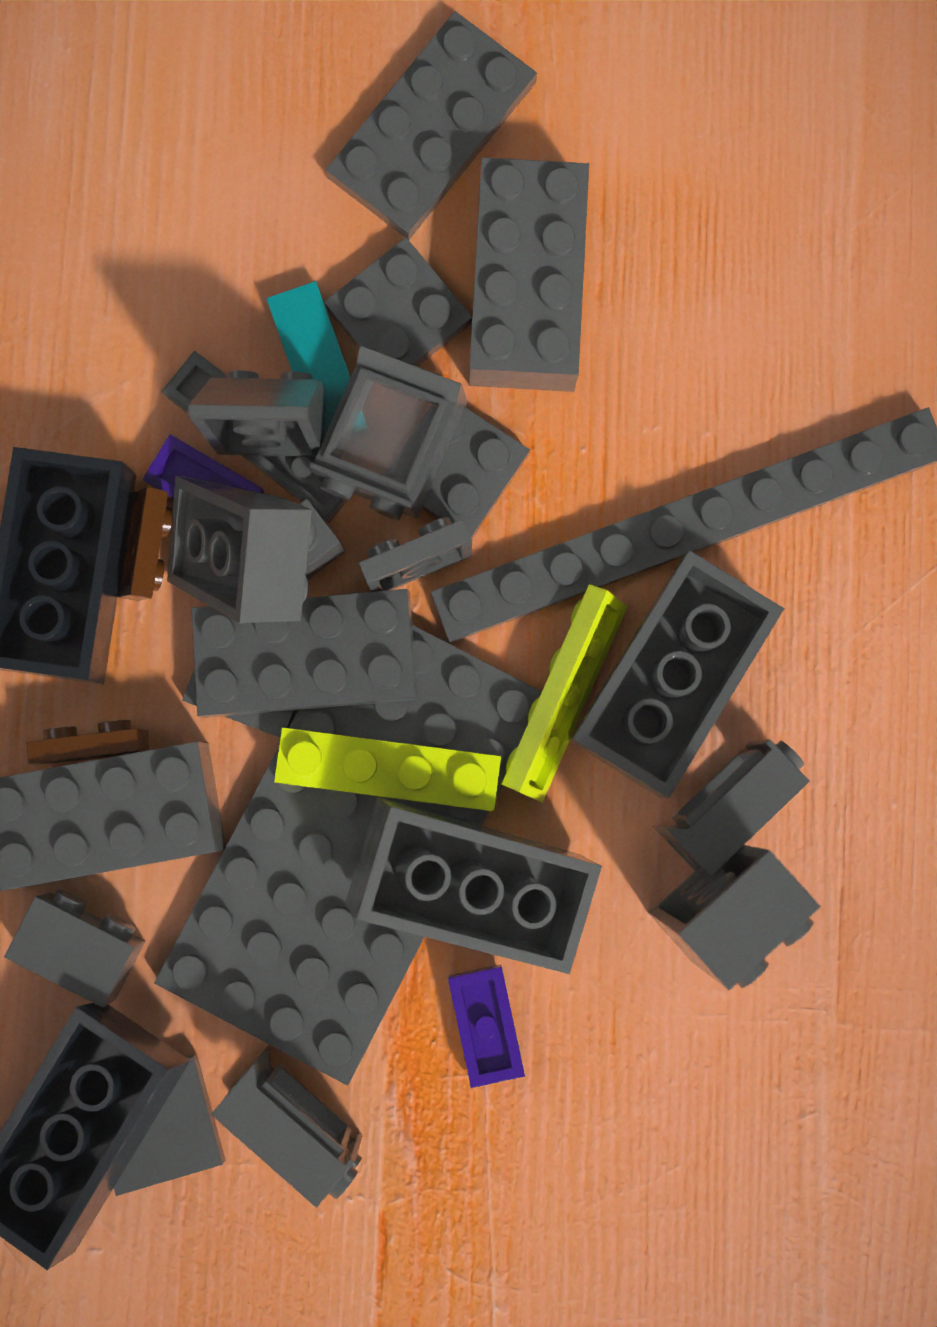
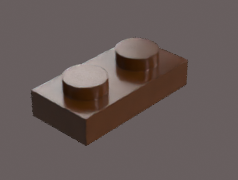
(148, 523)
(65, 745)

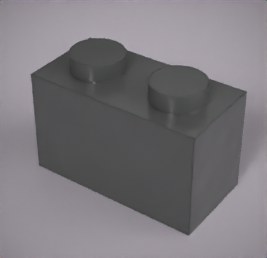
(76, 947)

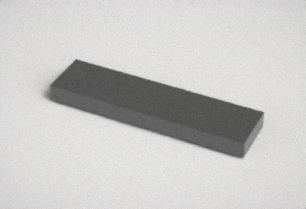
(287, 471)

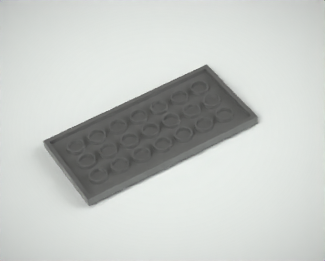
(272, 924)

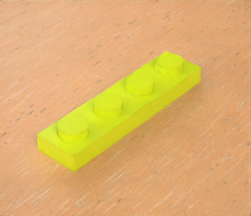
(565, 693)
(387, 769)

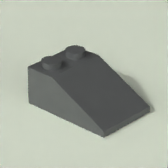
(261, 414)
(240, 550)

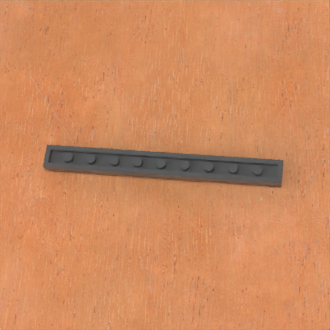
(687, 525)

